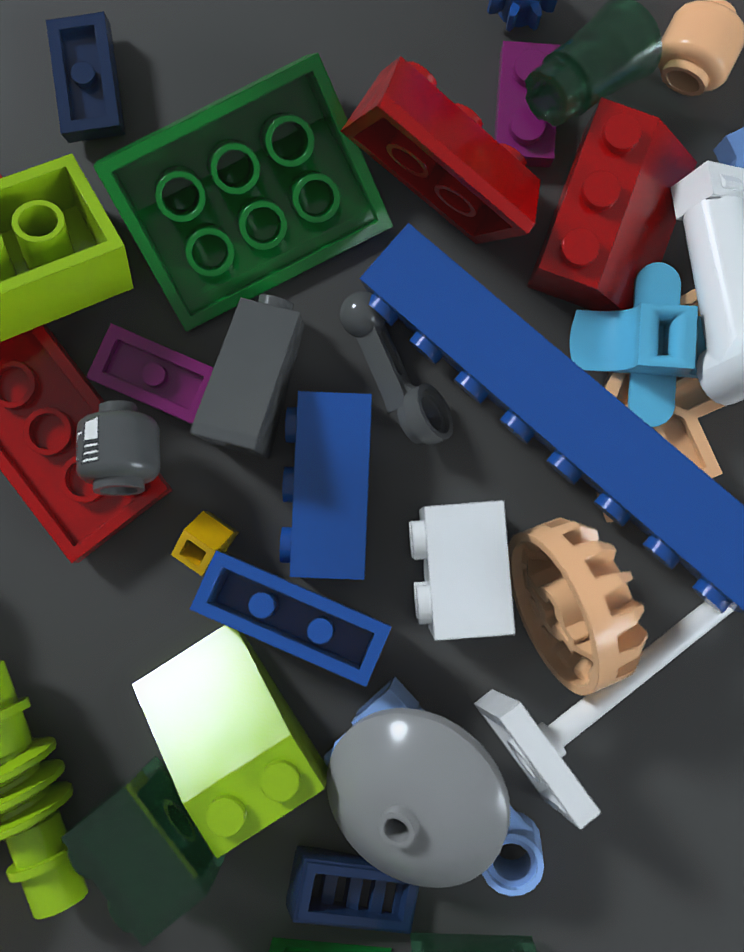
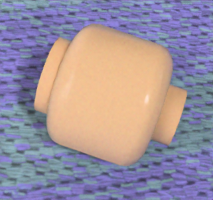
(701, 46)

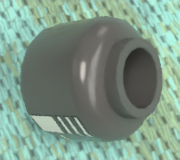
(117, 449)

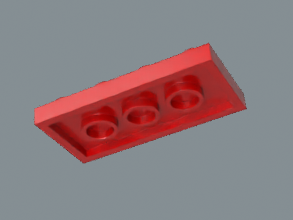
(39, 415)

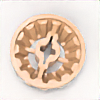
(576, 604)

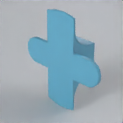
(648, 341)

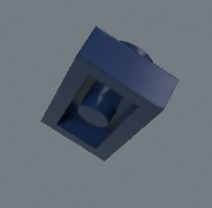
(85, 77)

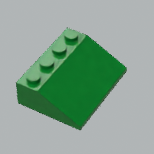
(245, 191)

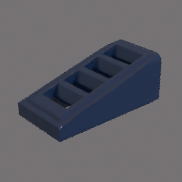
(348, 913)

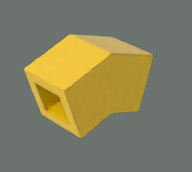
(201, 541)

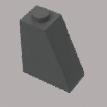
(251, 377)

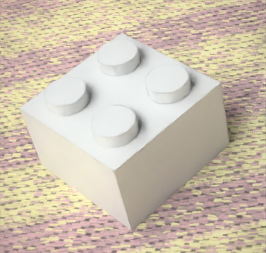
(464, 570)

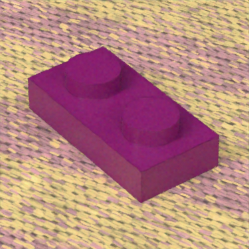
(514, 120)
(150, 373)

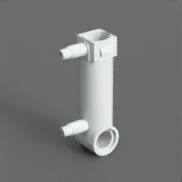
(713, 219)

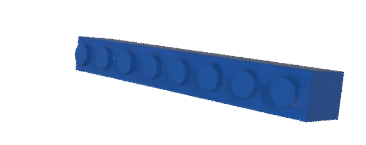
(567, 411)

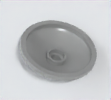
(432, 780)

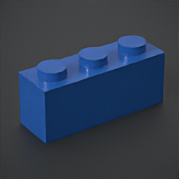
(327, 485)
(291, 617)

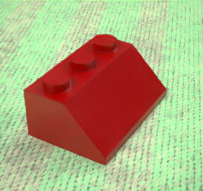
(444, 154)
(612, 209)

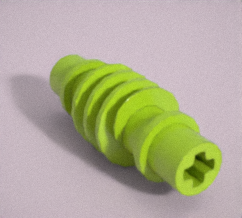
(31, 812)

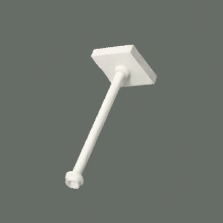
(541, 747)

